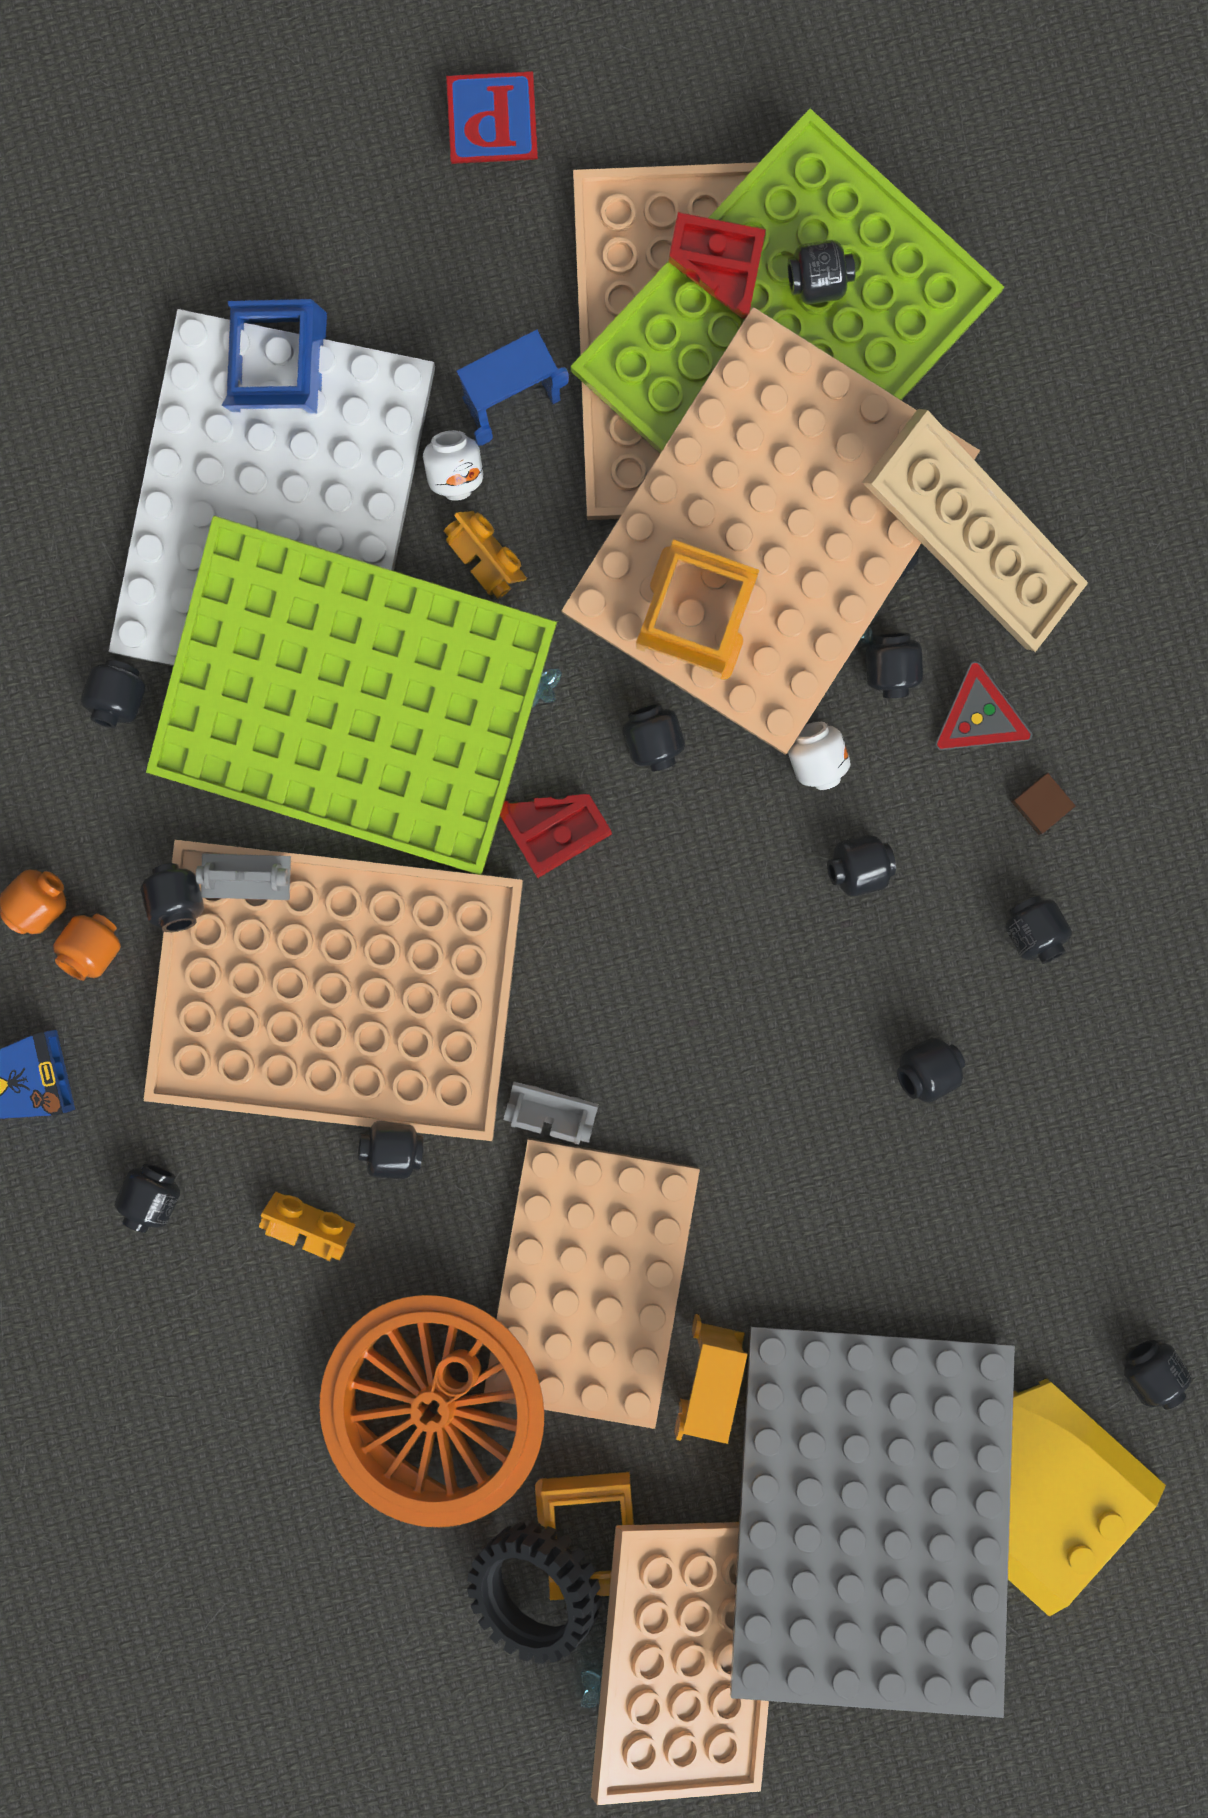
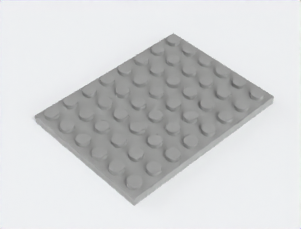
(874, 1522)

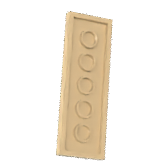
(975, 530)

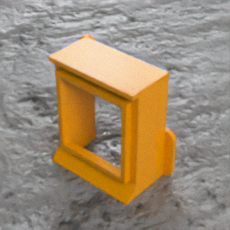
(721, 661)
(715, 1384)
(583, 1490)

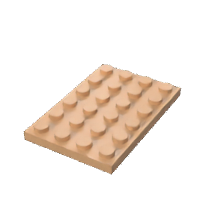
(596, 1277)
(667, 1671)

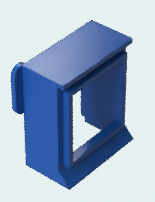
(311, 336)
(506, 374)

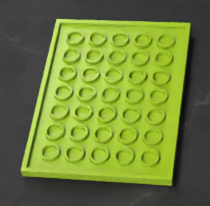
(893, 324)

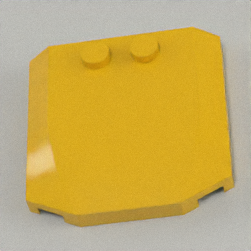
(1070, 1497)

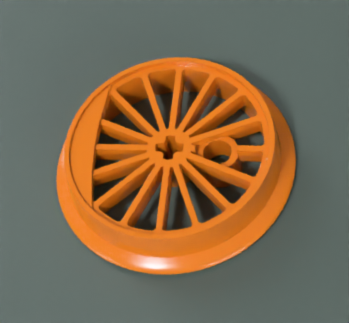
(387, 1478)

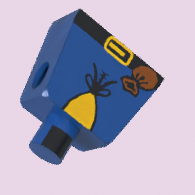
(34, 1078)

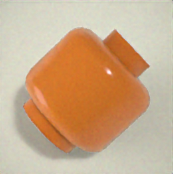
(32, 902)
(86, 946)

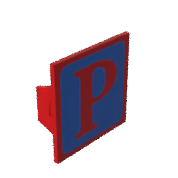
(492, 117)

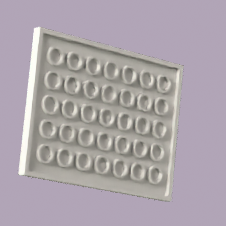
(302, 475)

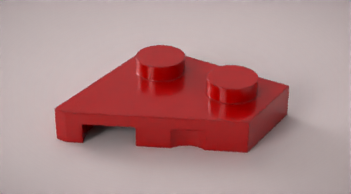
(719, 258)
(554, 829)

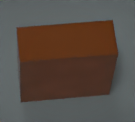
(1043, 803)

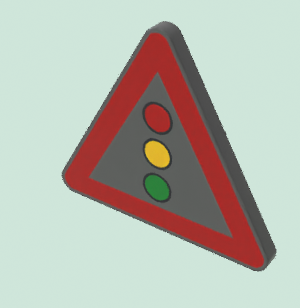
(981, 715)

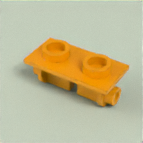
(475, 538)
(325, 1231)

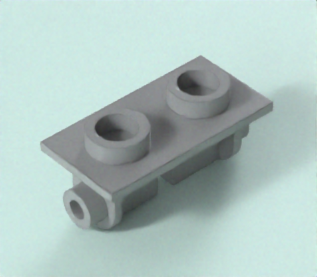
(244, 876)
(532, 1106)

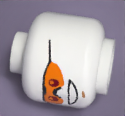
(453, 465)
(819, 756)

